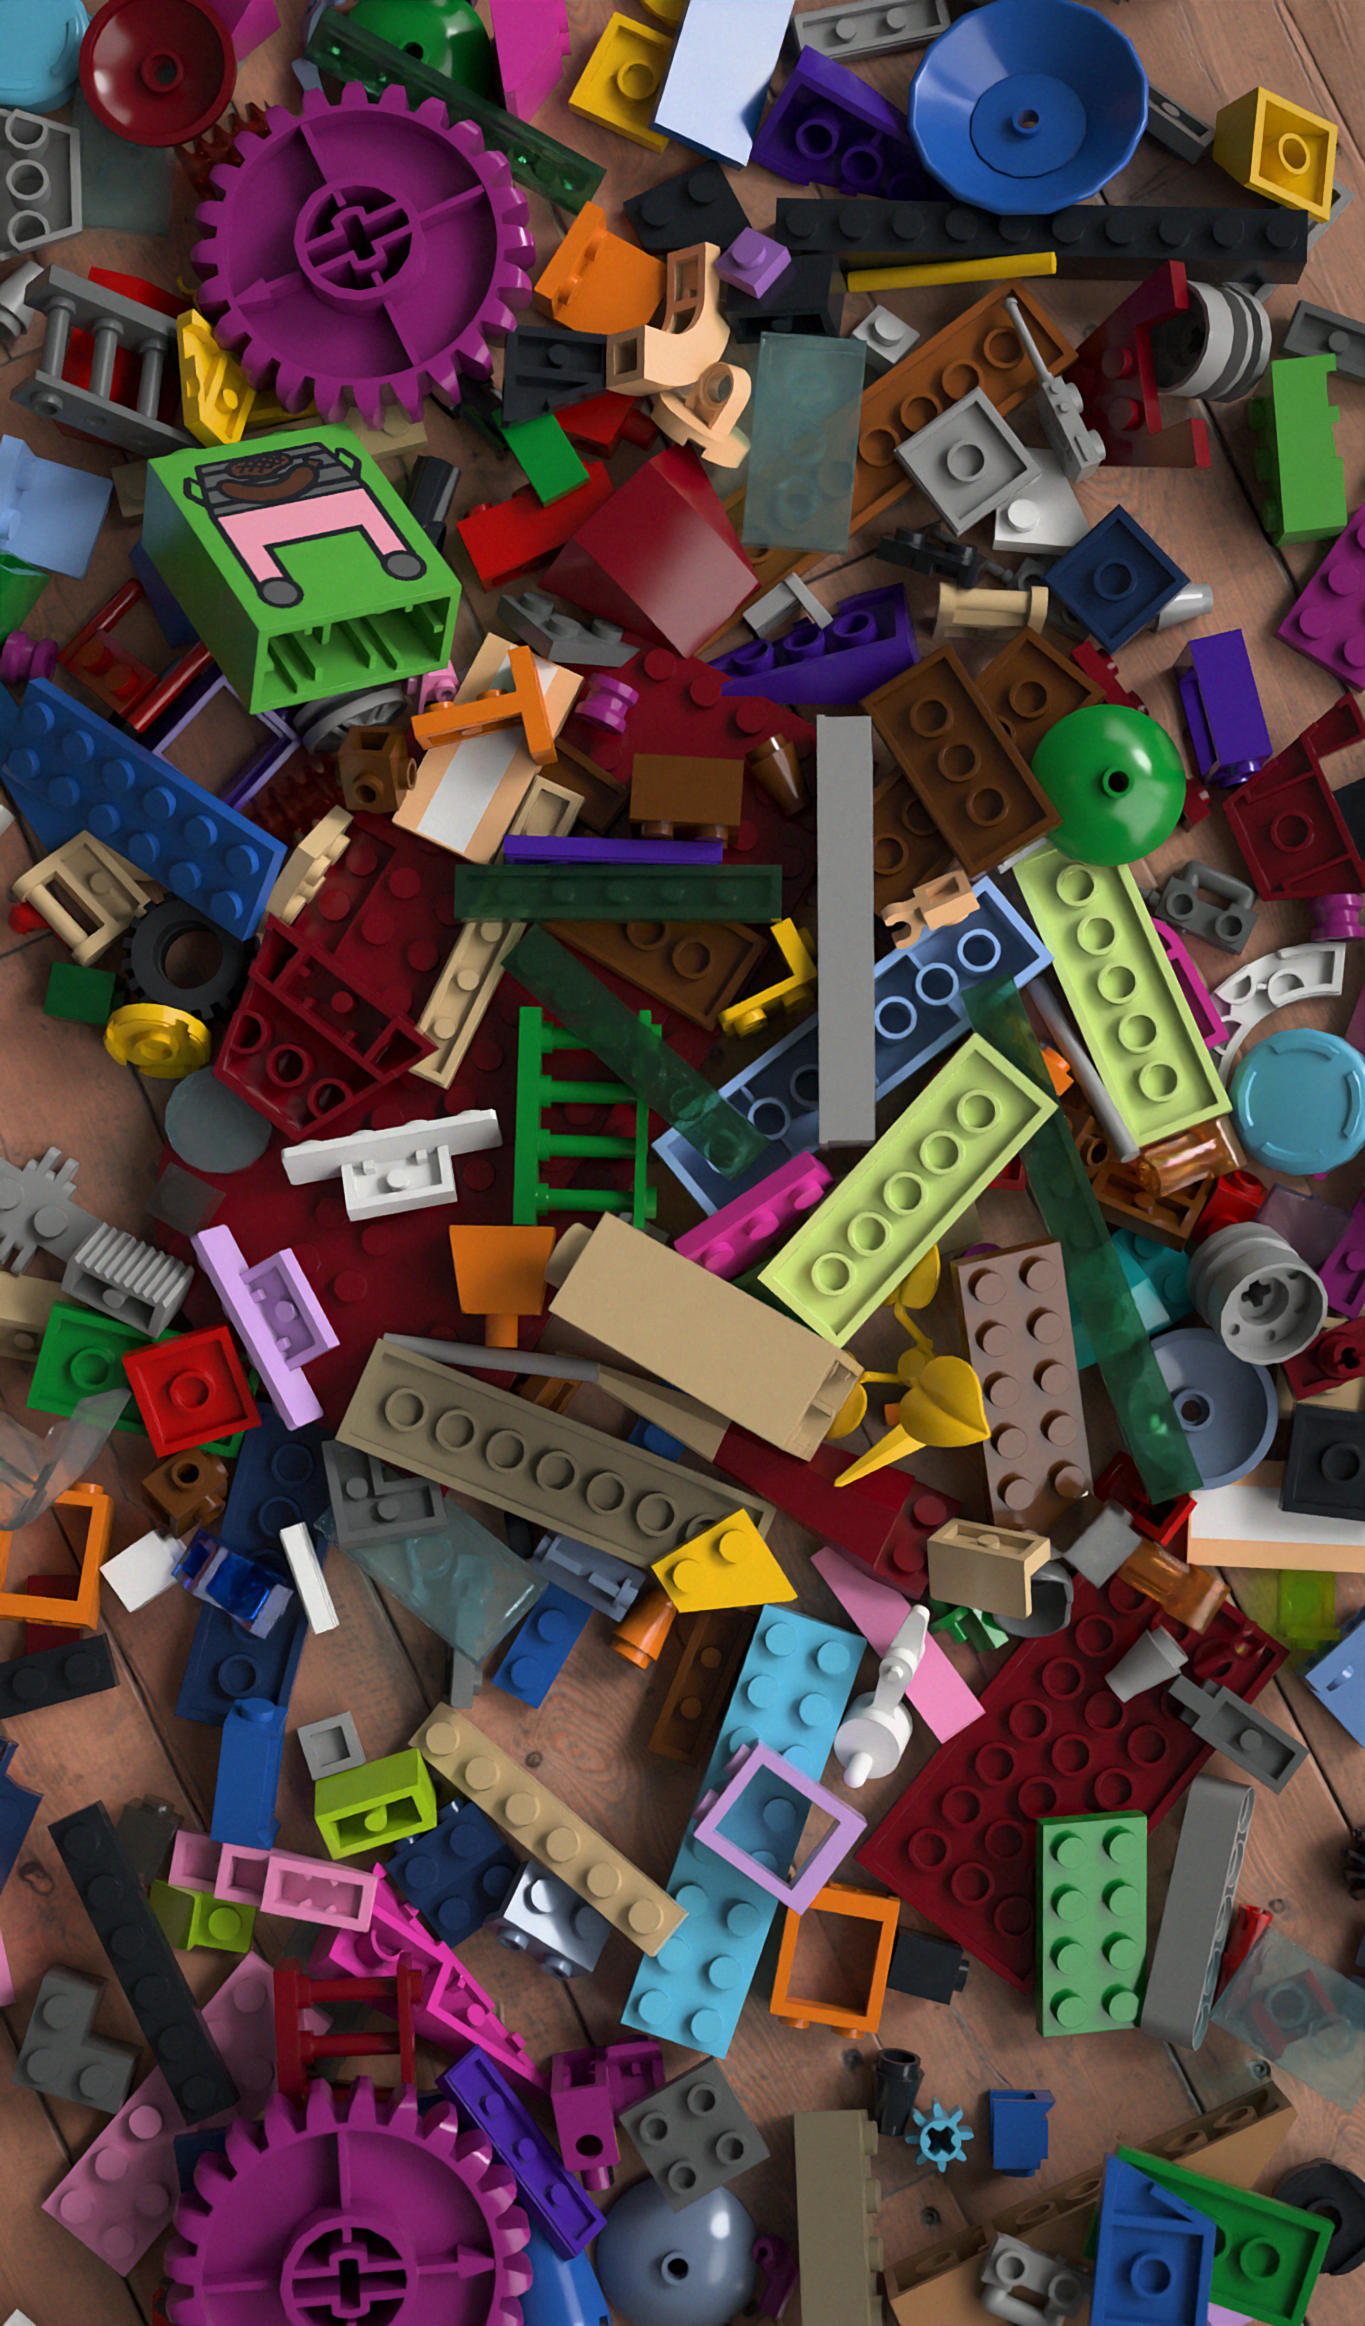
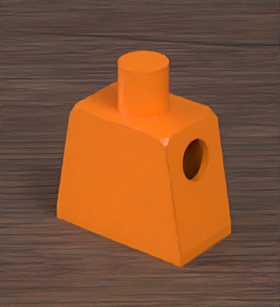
(501, 1275)

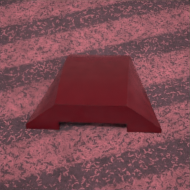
(658, 557)
(312, 1035)

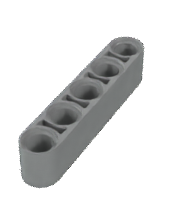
(1197, 1910)

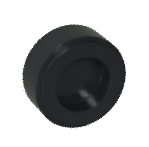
(519, 1535)

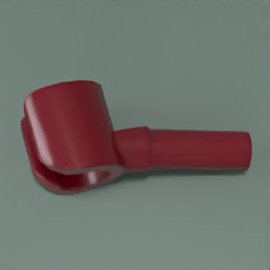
(1236, 1649)

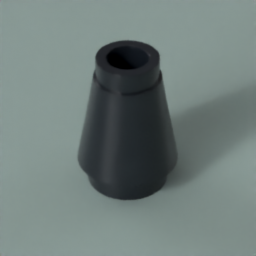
(894, 2088)

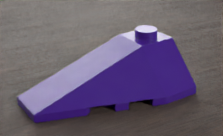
(841, 135)
(832, 665)

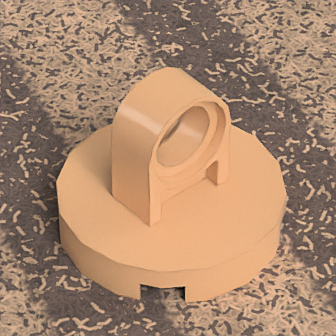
(706, 419)

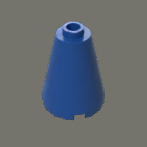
(560, 2290)

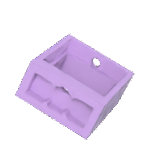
(825, 1855)

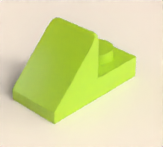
(198, 1918)

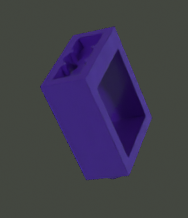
(1222, 709)
(258, 767)

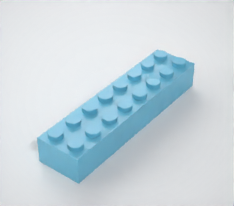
(793, 1701)

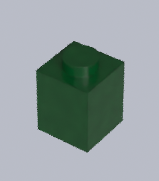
(84, 995)

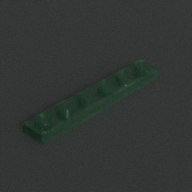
(534, 157)
(618, 894)
(635, 1053)

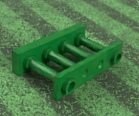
(538, 1144)

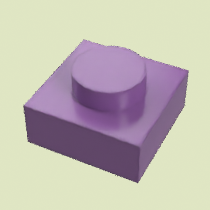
(752, 262)

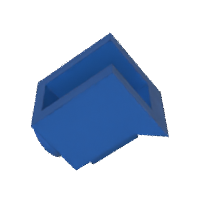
(1018, 2130)

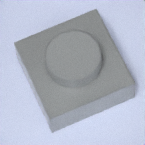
(887, 339)
(331, 1745)

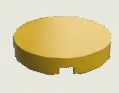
(158, 1039)

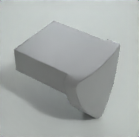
(781, 603)

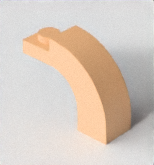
(692, 334)

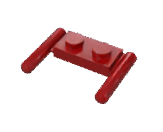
(118, 675)

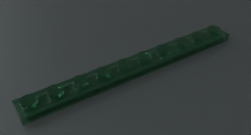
(1089, 1258)

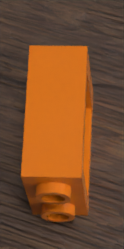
(60, 1612)
(845, 2021)

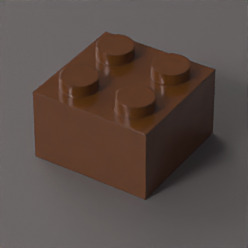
(686, 798)

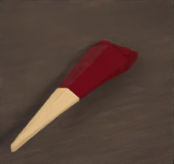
(871, 1522)

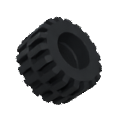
(148, 952)

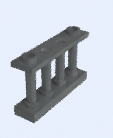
(112, 322)

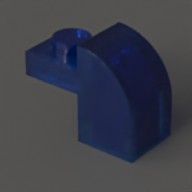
(233, 1582)

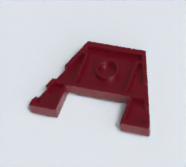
(1120, 382)
(1292, 820)

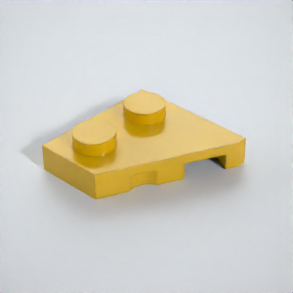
(212, 384)
(723, 1568)

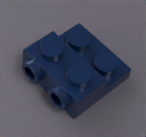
(455, 1869)

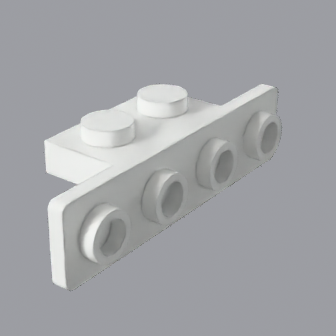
(394, 1166)

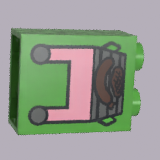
(299, 565)

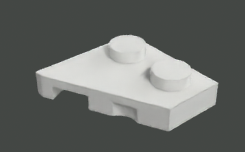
(1042, 514)

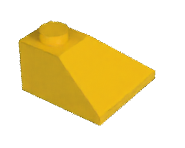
(1278, 151)

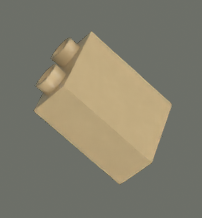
(701, 1333)

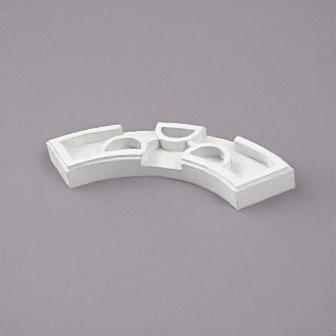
(1269, 984)

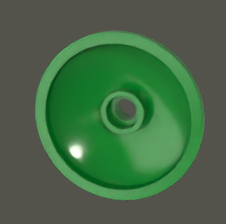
(443, 29)
(1074, 771)

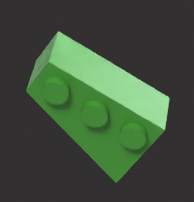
(1298, 451)

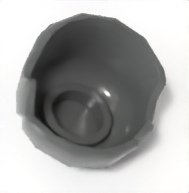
(1050, 1602)

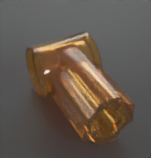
(1199, 1154)
(1182, 1589)

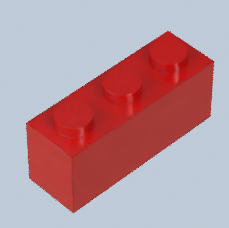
(525, 536)

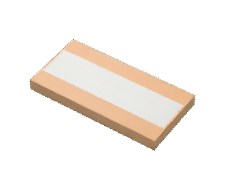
(476, 786)
(1247, 1529)

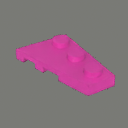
(756, 1218)

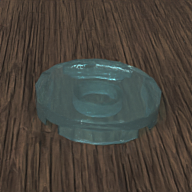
(214, 1125)

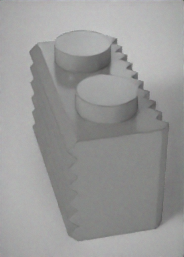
(127, 1279)

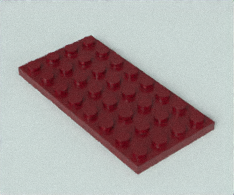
(1047, 1748)

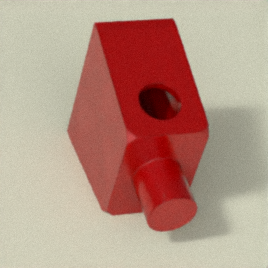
(603, 423)

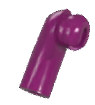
(781, 2271)

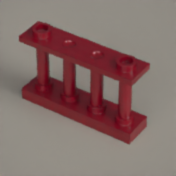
(300, 2046)

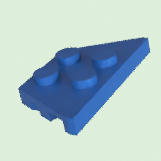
(1148, 2254)

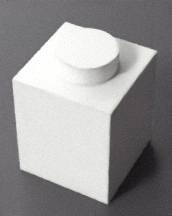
(144, 1568)

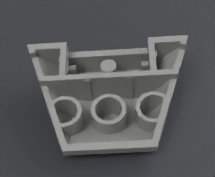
(38, 183)

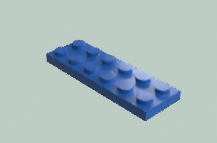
(143, 808)

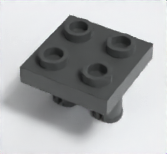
(694, 2134)

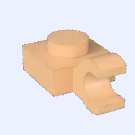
(936, 903)

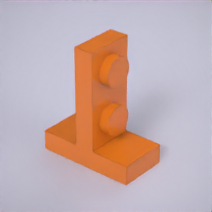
(493, 713)

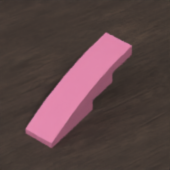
(879, 1613)
(274, 1880)

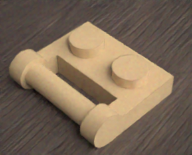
(987, 613)
(95, 885)

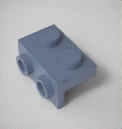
(549, 1923)

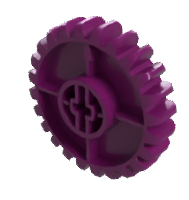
(350, 184)
(355, 2184)

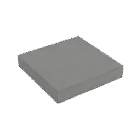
(967, 462)

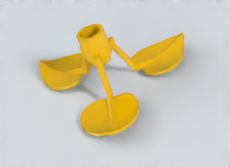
(945, 1391)

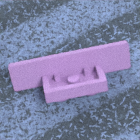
(273, 1317)

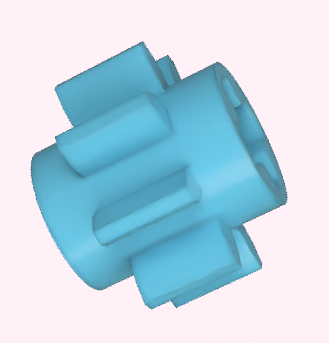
(938, 2119)

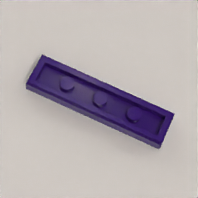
(604, 851)
(542, 2183)

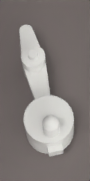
(878, 1722)

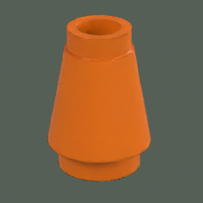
(644, 1629)

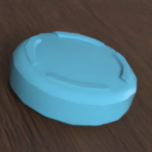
(40, 53)
(1300, 1102)

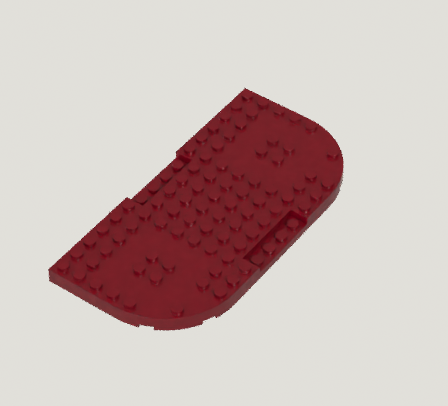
(395, 926)

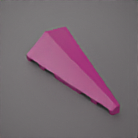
(454, 2005)

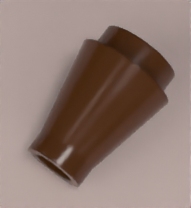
(780, 773)

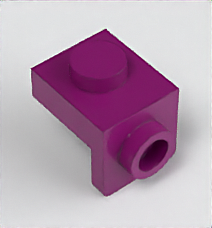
(634, 2070)

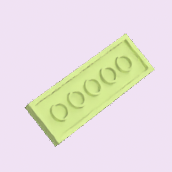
(1122, 994)
(907, 1191)

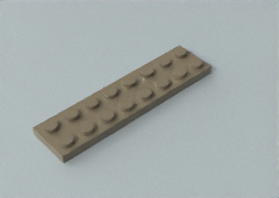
(533, 1459)

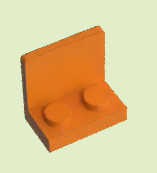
(600, 280)

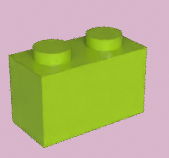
(375, 1803)

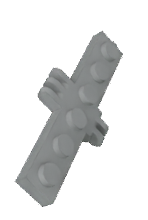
(40, 1212)

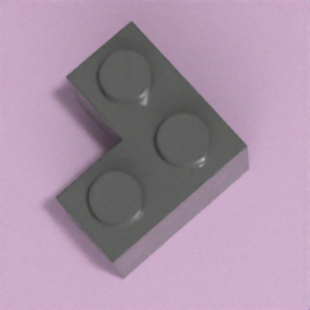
(64, 2052)

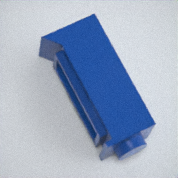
(249, 1774)

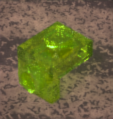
(1306, 1607)

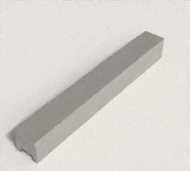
(846, 933)

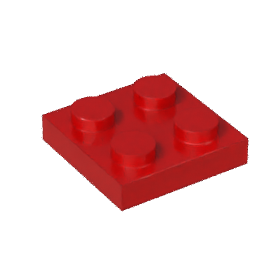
(192, 1389)

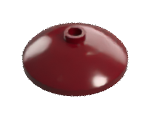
(131, 47)

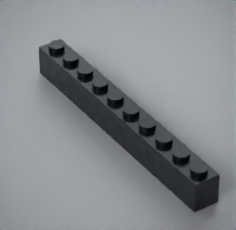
(1086, 239)

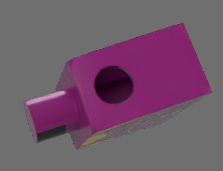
(586, 2115)

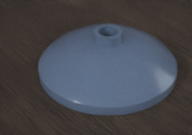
(1232, 1399)
(646, 2234)

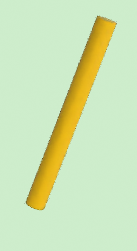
(952, 272)

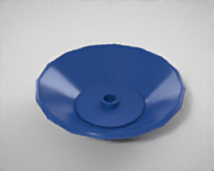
(1028, 65)

